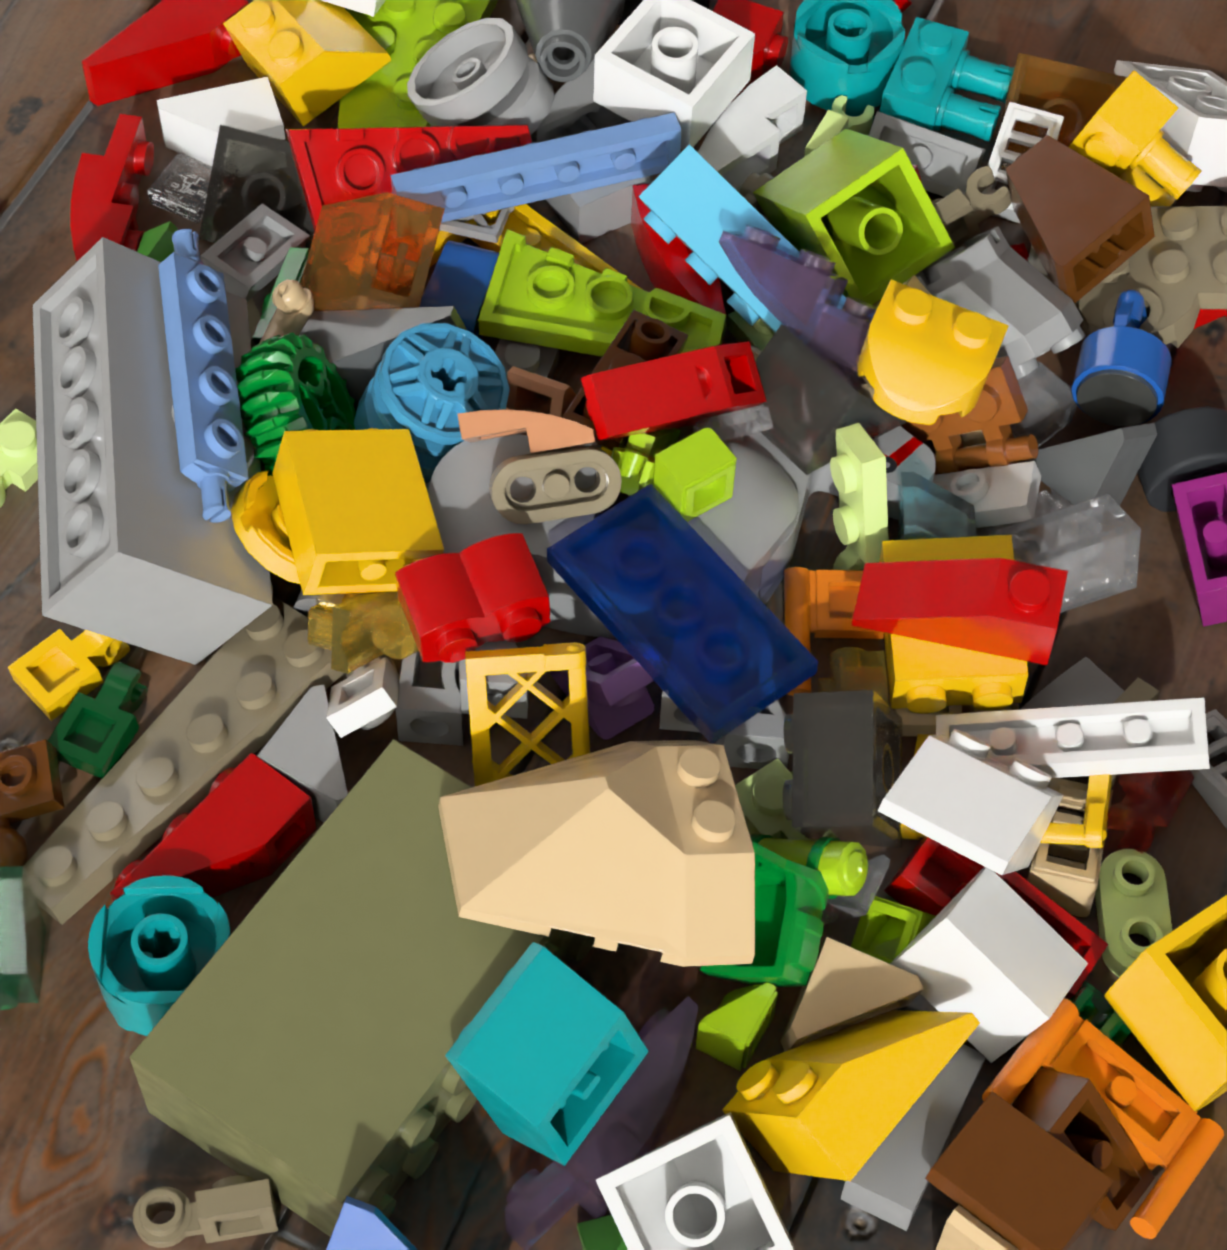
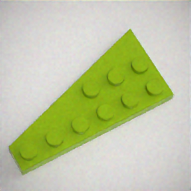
(406, 33)

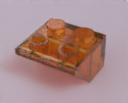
(371, 253)

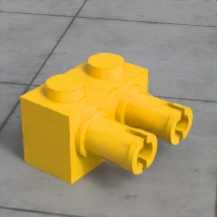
(1129, 142)

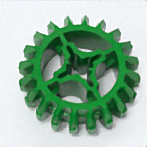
(289, 388)

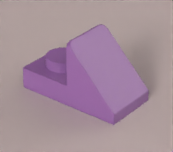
(614, 687)

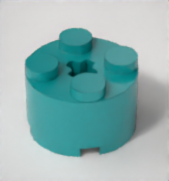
(846, 51)
(136, 933)

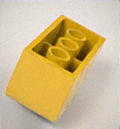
(1178, 1004)

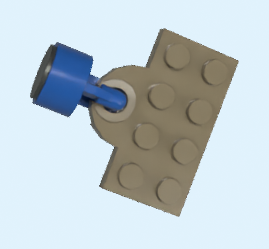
(1144, 308)

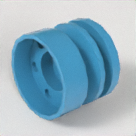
(426, 382)

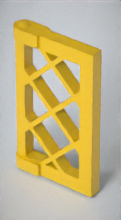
(517, 663)

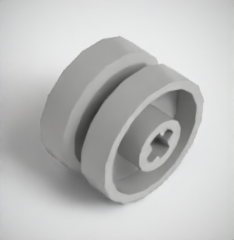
(481, 79)

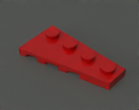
(359, 161)

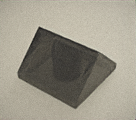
(252, 172)
(812, 399)

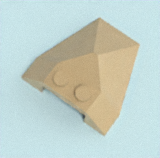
(612, 847)

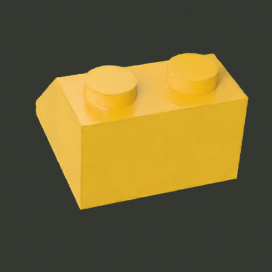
(306, 51)

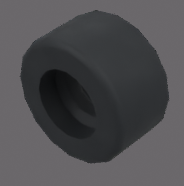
(1186, 448)

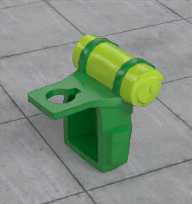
(790, 896)

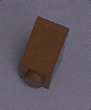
(1082, 1121)

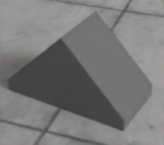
(1096, 463)

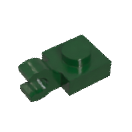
(100, 729)

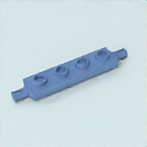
(202, 375)

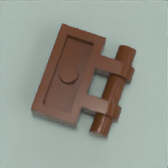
(997, 407)

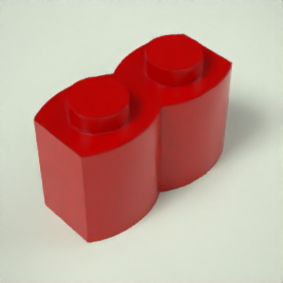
(473, 598)

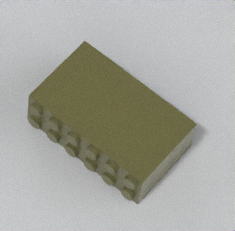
(333, 1005)

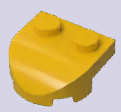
(927, 355)

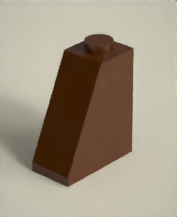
(1077, 215)

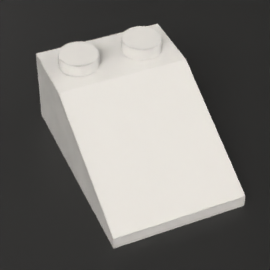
(1200, 121)

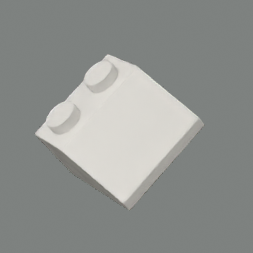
(974, 802)
(695, 1195)

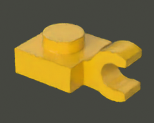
(62, 668)

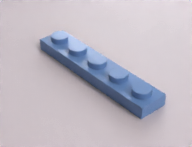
(545, 168)

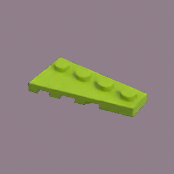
(569, 307)

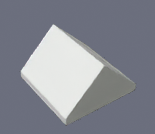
(992, 960)

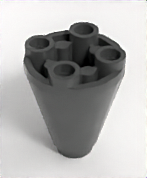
(568, 32)

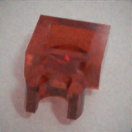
(1148, 803)

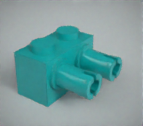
(933, 69)

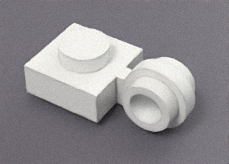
(364, 697)

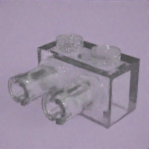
(1087, 539)

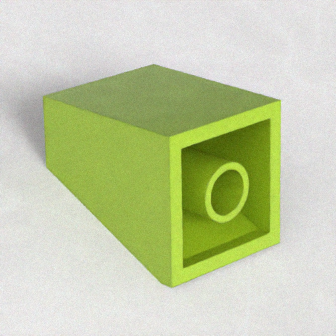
(860, 209)

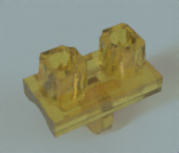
(361, 629)

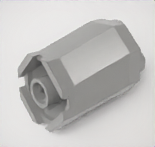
(1007, 288)

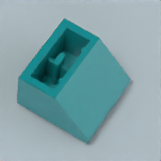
(546, 1055)

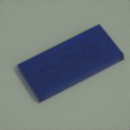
(682, 613)

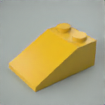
(842, 1094)

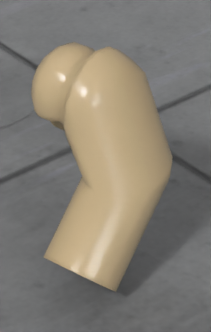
(293, 309)

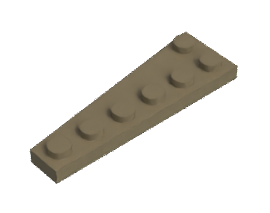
(207, 728)

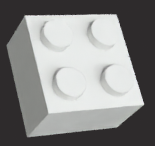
(676, 62)

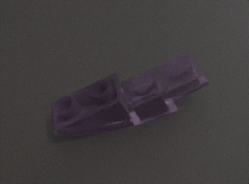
(801, 293)
(623, 1133)

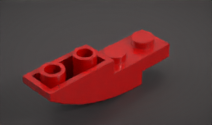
(108, 191)

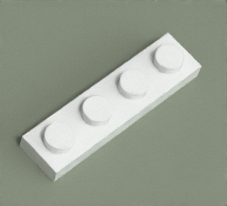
(1093, 737)

